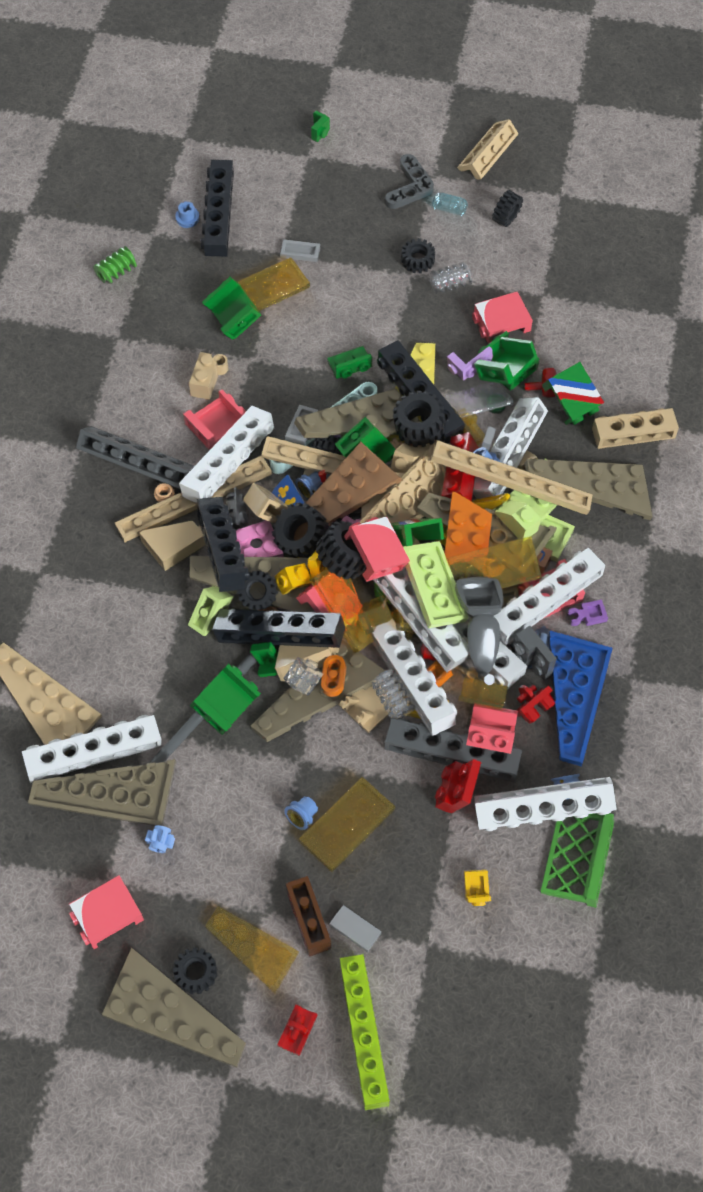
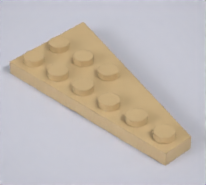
(403, 498)
(45, 702)

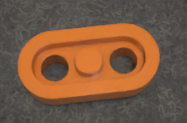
(333, 677)

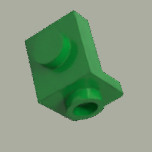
(320, 127)
(266, 656)

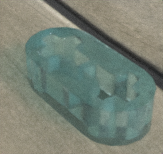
(450, 203)

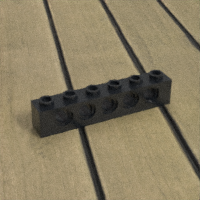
(218, 208)
(411, 378)
(222, 544)
(279, 628)

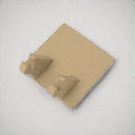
(365, 708)

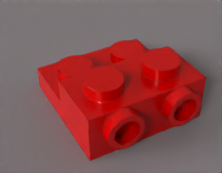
(457, 785)

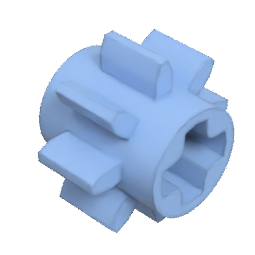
(159, 839)

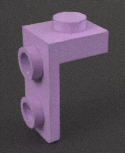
(463, 370)

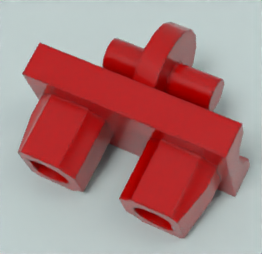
(542, 698)
(297, 1030)

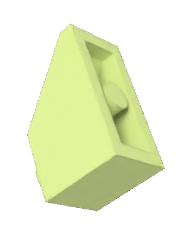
(519, 518)
(207, 609)

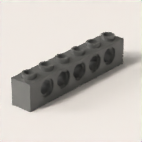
(133, 456)
(440, 752)

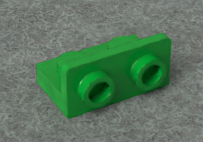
(350, 362)

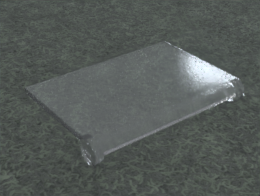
(479, 399)

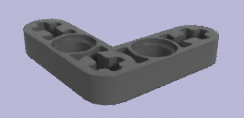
(415, 186)

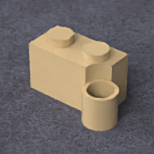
(206, 374)

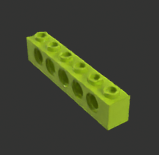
(364, 1032)

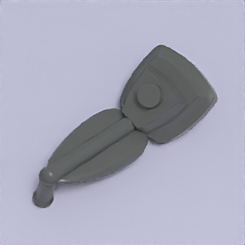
(482, 600)

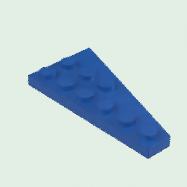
(577, 691)

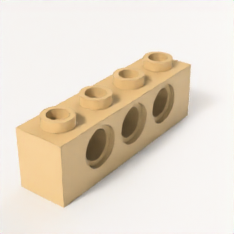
(624, 433)

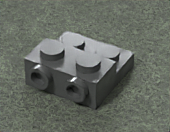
(533, 652)

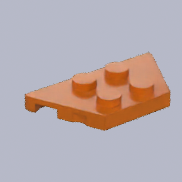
(467, 527)

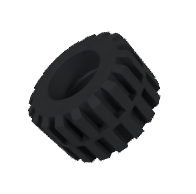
(419, 405)
(288, 523)
(340, 554)

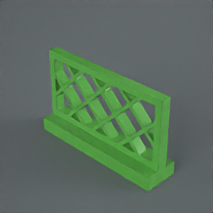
(596, 865)

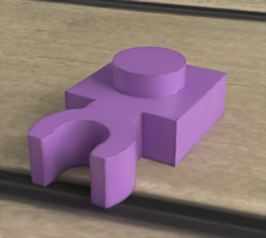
(590, 612)

